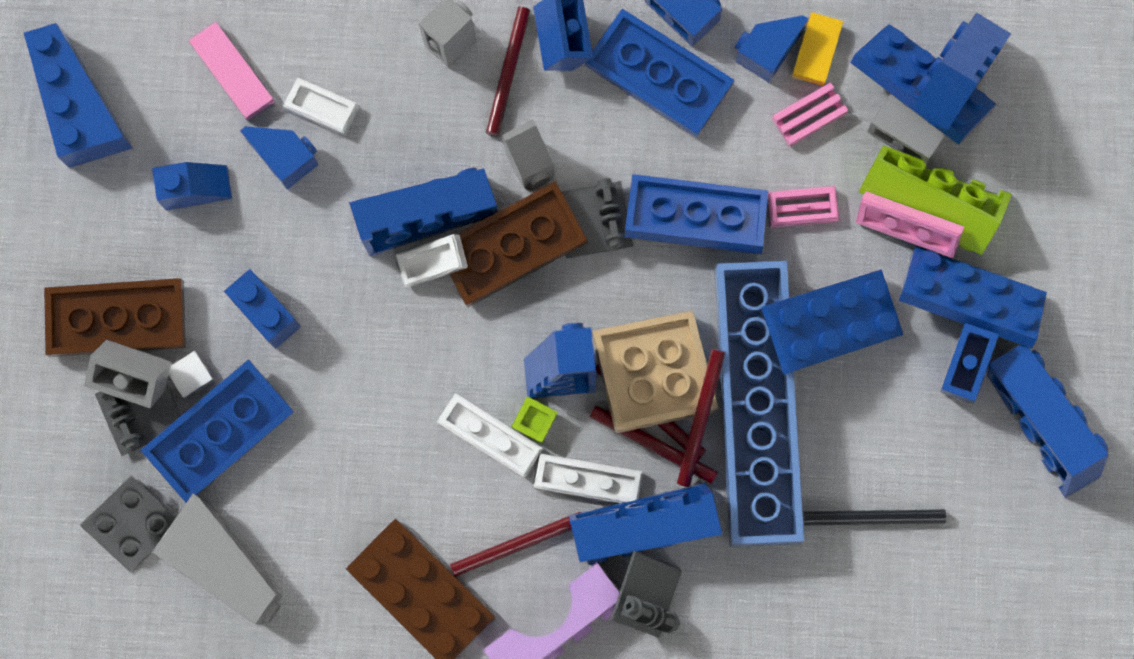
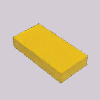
(817, 49)

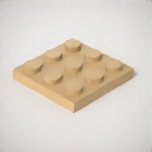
(652, 370)

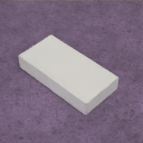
(321, 106)
(432, 260)

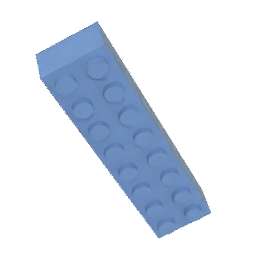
(757, 410)

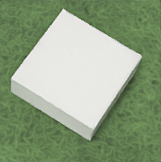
(190, 375)

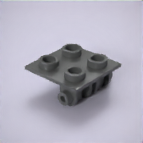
(601, 217)
(135, 424)
(129, 523)
(647, 596)

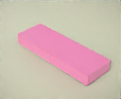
(231, 71)
(909, 224)

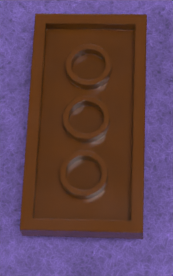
(516, 243)
(128, 313)
(420, 592)

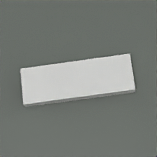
(490, 435)
(587, 479)

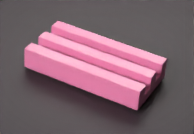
(834, 100)
(832, 204)

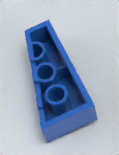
(960, 70)
(74, 107)
(423, 210)
(562, 364)
(1049, 418)
(645, 524)

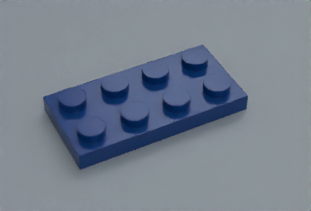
(900, 66)
(659, 72)
(696, 214)
(973, 296)
(832, 321)
(217, 431)

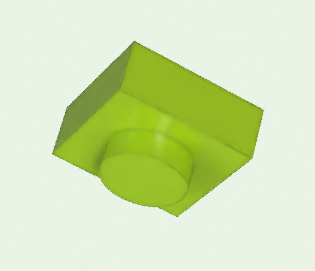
(534, 420)

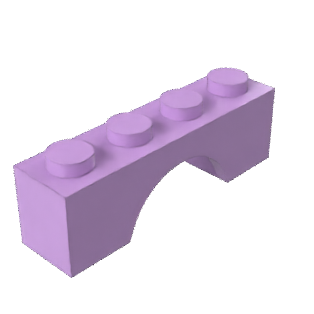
(591, 596)

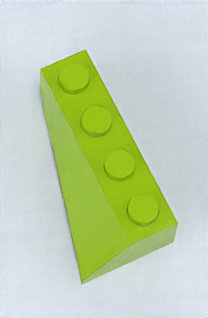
(938, 194)

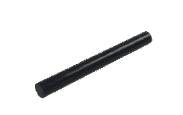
(874, 517)

